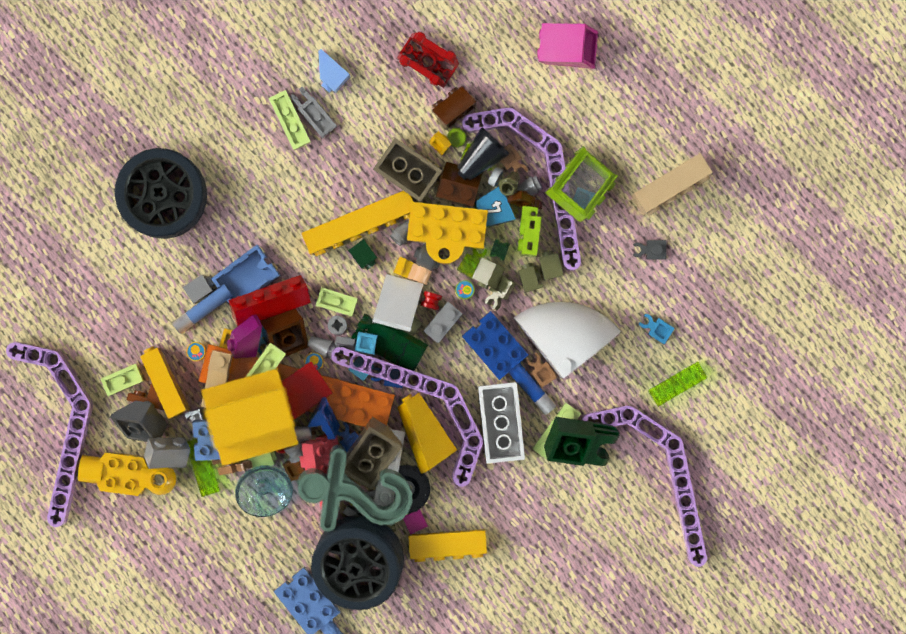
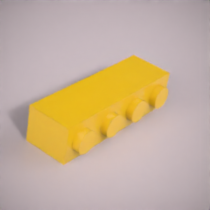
(446, 544)

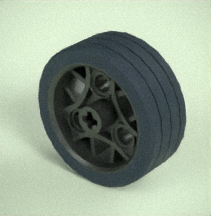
(146, 163)
(357, 563)

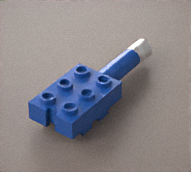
(503, 356)

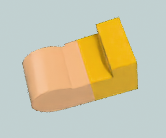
(412, 271)

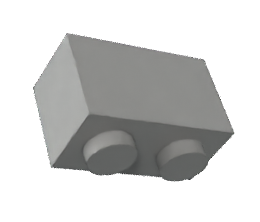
(443, 322)
(166, 452)

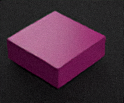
(415, 521)

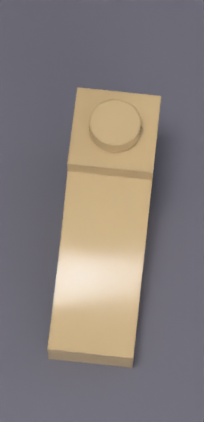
(218, 370)

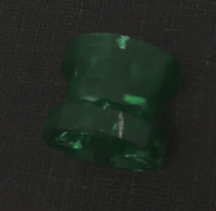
(499, 249)

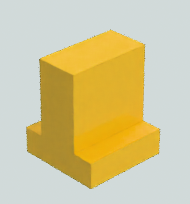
(249, 417)

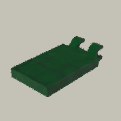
(393, 343)

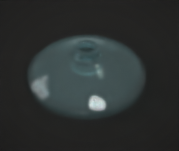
(266, 499)

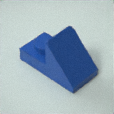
(324, 417)

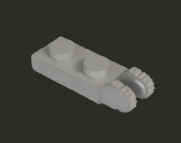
(314, 114)

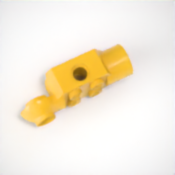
(124, 474)

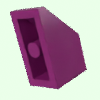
(245, 338)

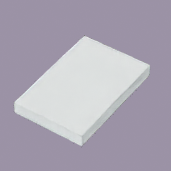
(397, 303)

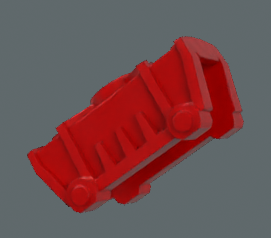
(429, 50)

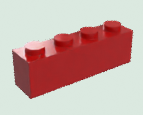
(270, 300)

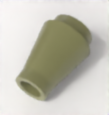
(509, 184)

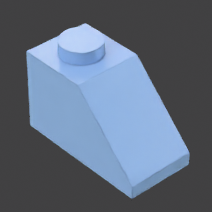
(331, 73)

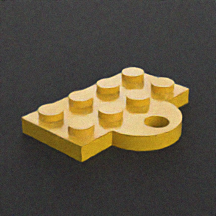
(446, 229)

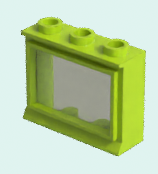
(582, 185)

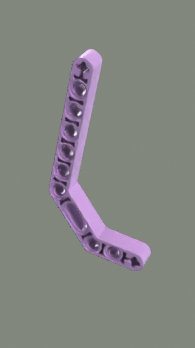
(550, 158)
(439, 391)
(72, 431)
(675, 473)

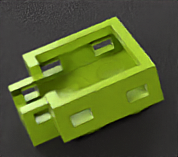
(529, 234)

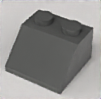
(140, 421)

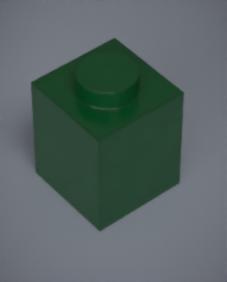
(363, 255)

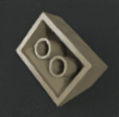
(408, 170)
(371, 453)

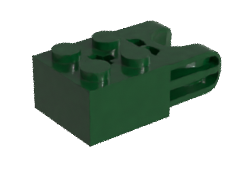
(579, 442)

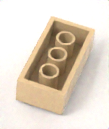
(671, 184)

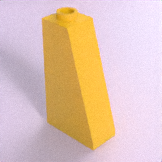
(164, 382)
(425, 434)

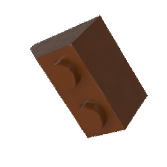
(453, 107)
(455, 188)
(285, 332)

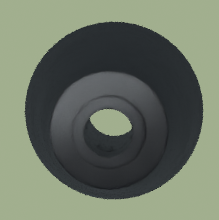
(481, 155)

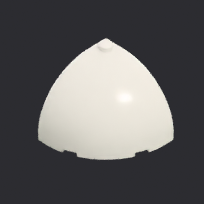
(566, 333)

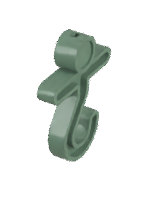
(337, 486)

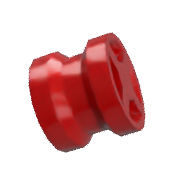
(431, 300)

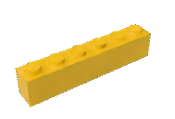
(357, 223)

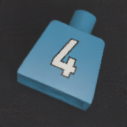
(497, 206)

